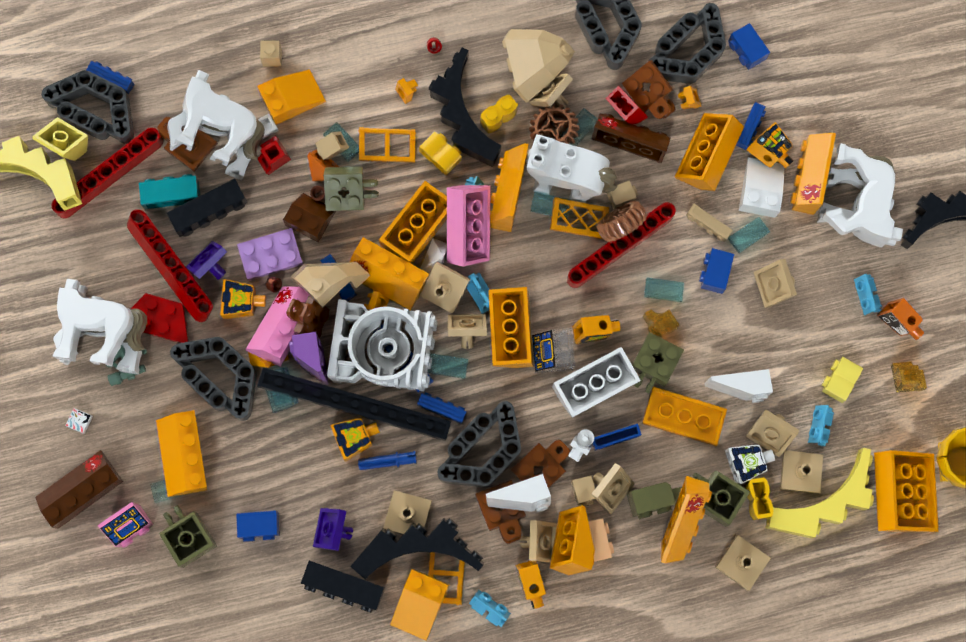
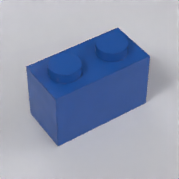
(748, 46)
(716, 271)
(258, 524)

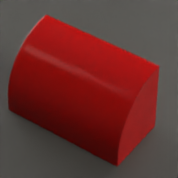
(626, 106)

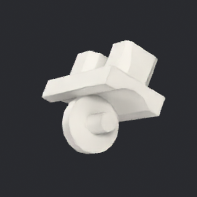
(581, 444)

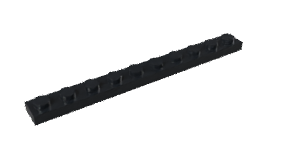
(354, 404)

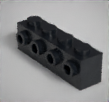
(206, 208)
(342, 585)

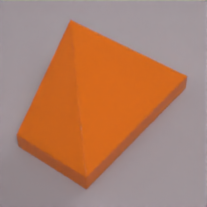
(317, 165)

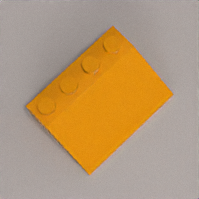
(508, 188)
(906, 491)

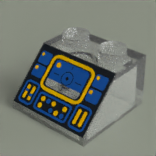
(553, 350)

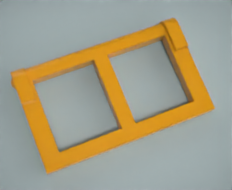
(387, 158)
(458, 601)

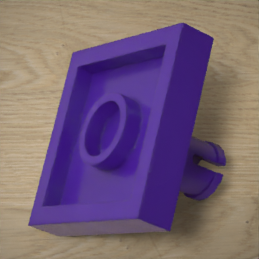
(207, 260)
(331, 529)

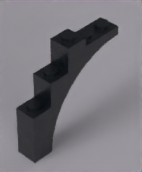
(469, 137)
(933, 212)
(440, 540)

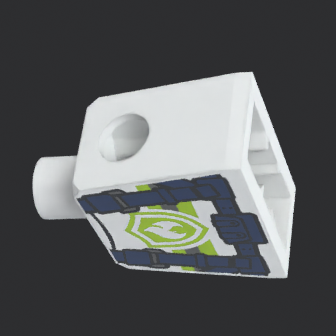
(748, 462)

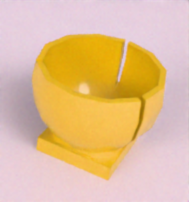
(952, 458)

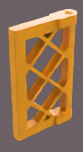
(569, 229)

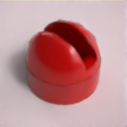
(438, 45)

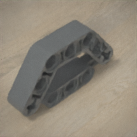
(599, 33)
(717, 39)
(62, 104)
(200, 379)
(466, 446)

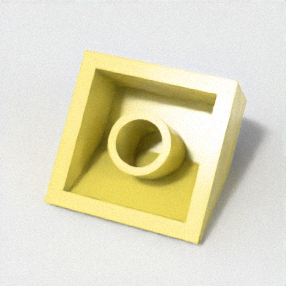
(63, 139)

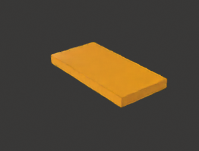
(684, 416)

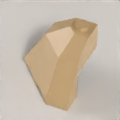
(535, 59)
(325, 280)

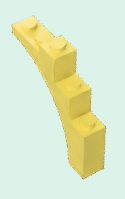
(37, 163)
(851, 494)

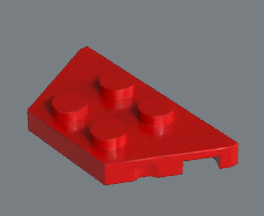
(164, 318)

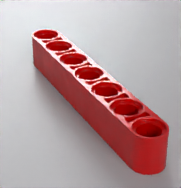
(118, 170)
(616, 252)
(170, 274)

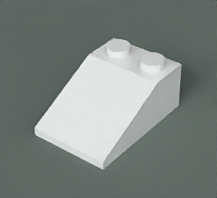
(762, 188)
(744, 385)
(524, 496)

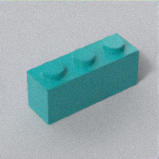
(168, 191)

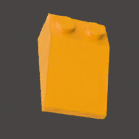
(290, 95)
(573, 543)
(419, 604)

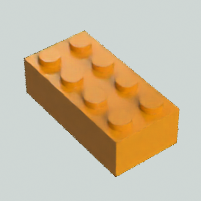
(416, 223)

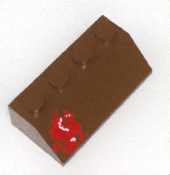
(631, 138)
(78, 490)

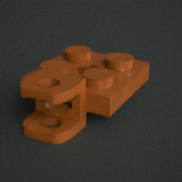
(657, 97)
(192, 159)
(308, 315)
(543, 457)
(503, 519)

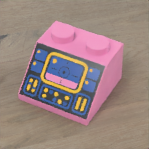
(126, 525)

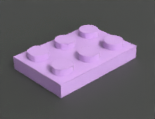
(270, 254)

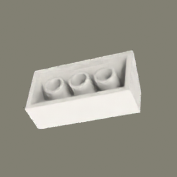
(595, 382)

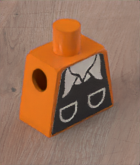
(902, 318)

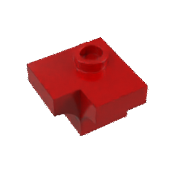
(273, 155)

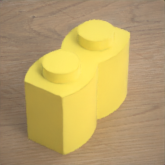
(842, 379)

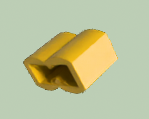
(501, 112)
(440, 153)
(760, 504)

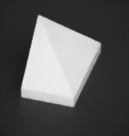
(436, 253)

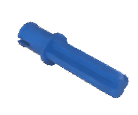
(387, 460)

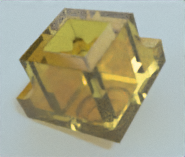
(660, 323)
(908, 377)

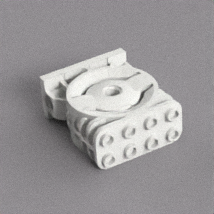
(418, 325)

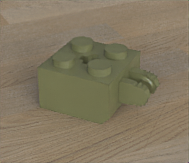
(354, 195)
(656, 372)
(733, 497)
(651, 499)
(175, 537)

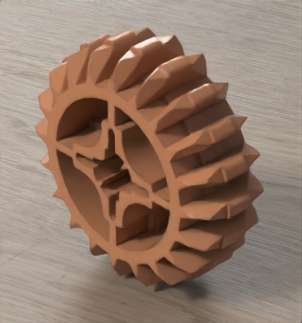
(570, 123)
(621, 221)

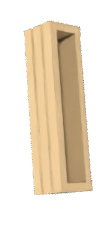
(708, 222)

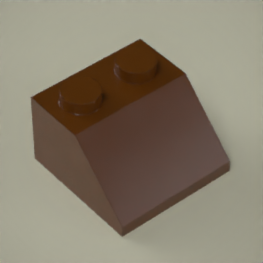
(308, 217)

